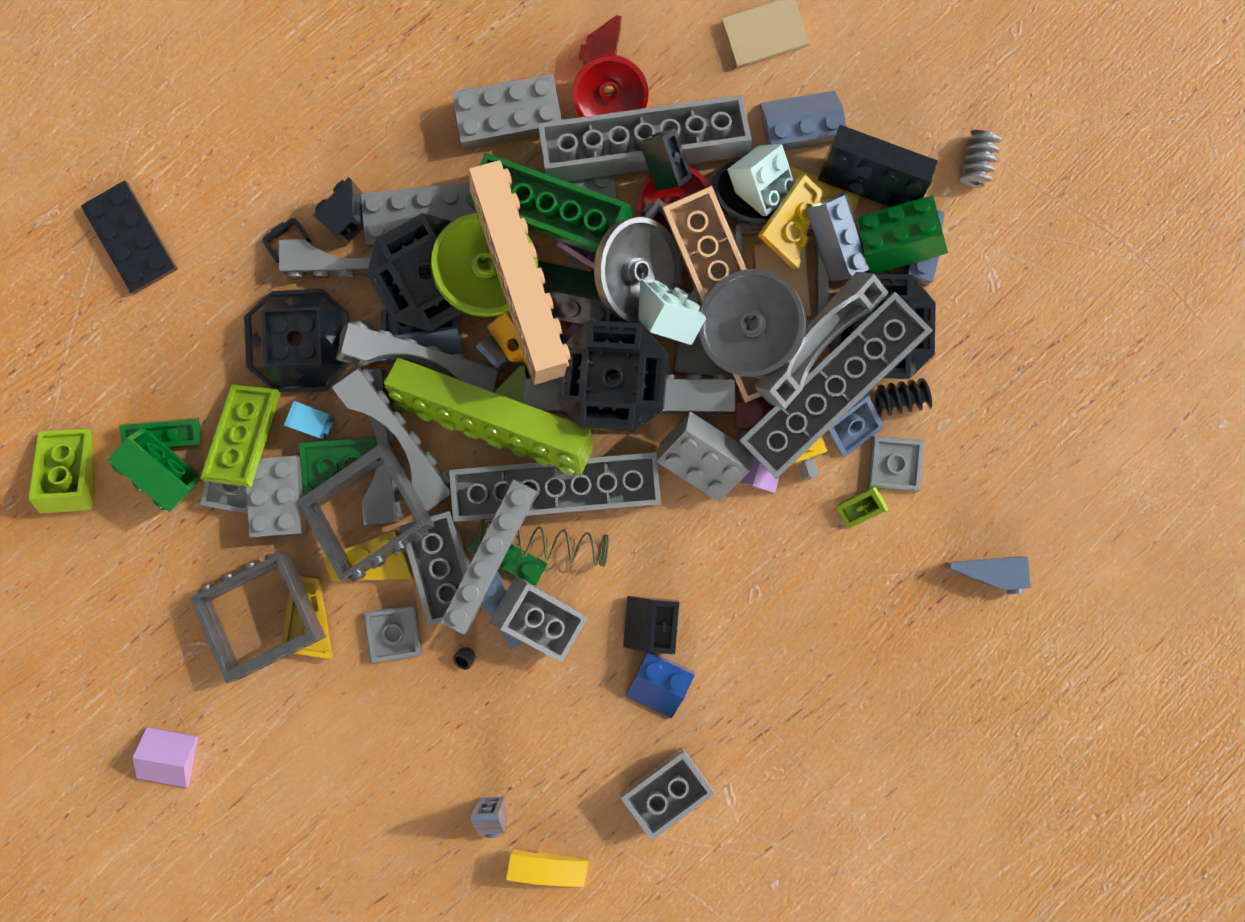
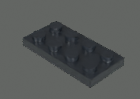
(129, 237)

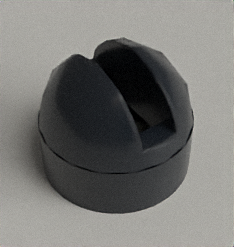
(464, 658)

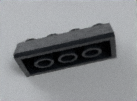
(573, 294)

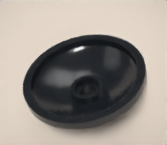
(732, 203)

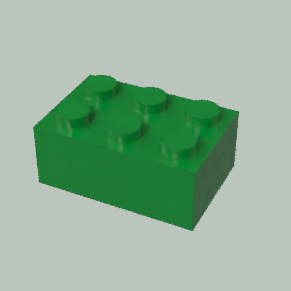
(902, 235)
(154, 469)

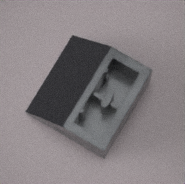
(342, 211)
(651, 624)

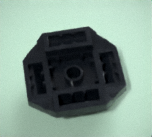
(396, 276)
(922, 304)
(269, 333)
(608, 349)

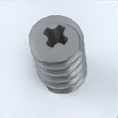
(979, 158)

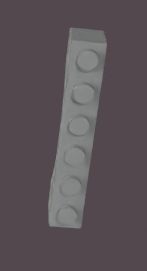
(301, 258)
(851, 303)
(364, 346)
(359, 394)
(380, 500)
(489, 557)

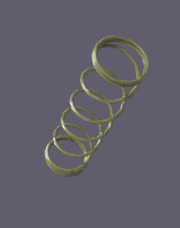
(602, 557)

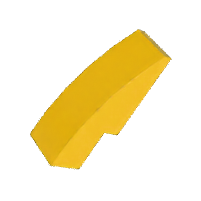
(546, 869)

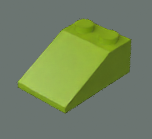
(63, 471)

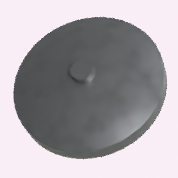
(632, 253)
(752, 323)

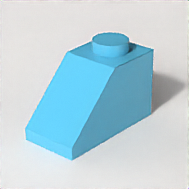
(309, 420)

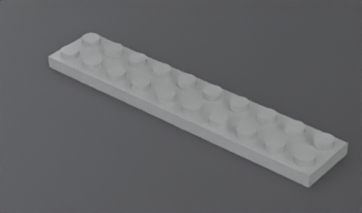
(392, 208)

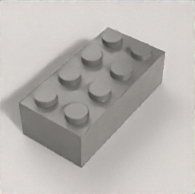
(505, 111)
(438, 565)

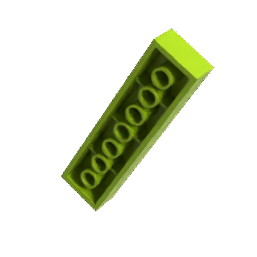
(489, 417)

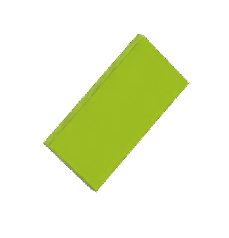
(240, 435)

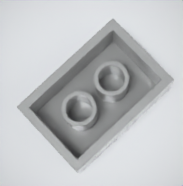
(704, 456)
(274, 498)
(538, 619)
(666, 793)

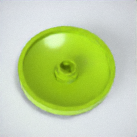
(465, 269)

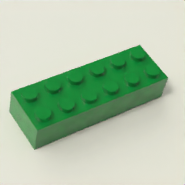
(561, 208)

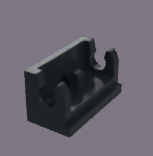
(666, 160)

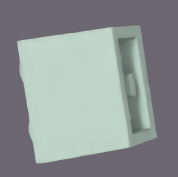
(762, 177)
(669, 312)

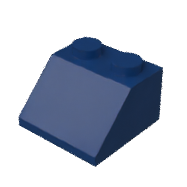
(660, 684)

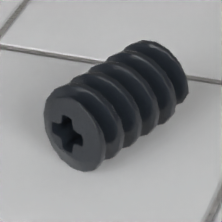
(903, 395)

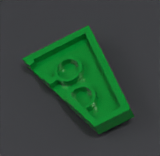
(327, 457)

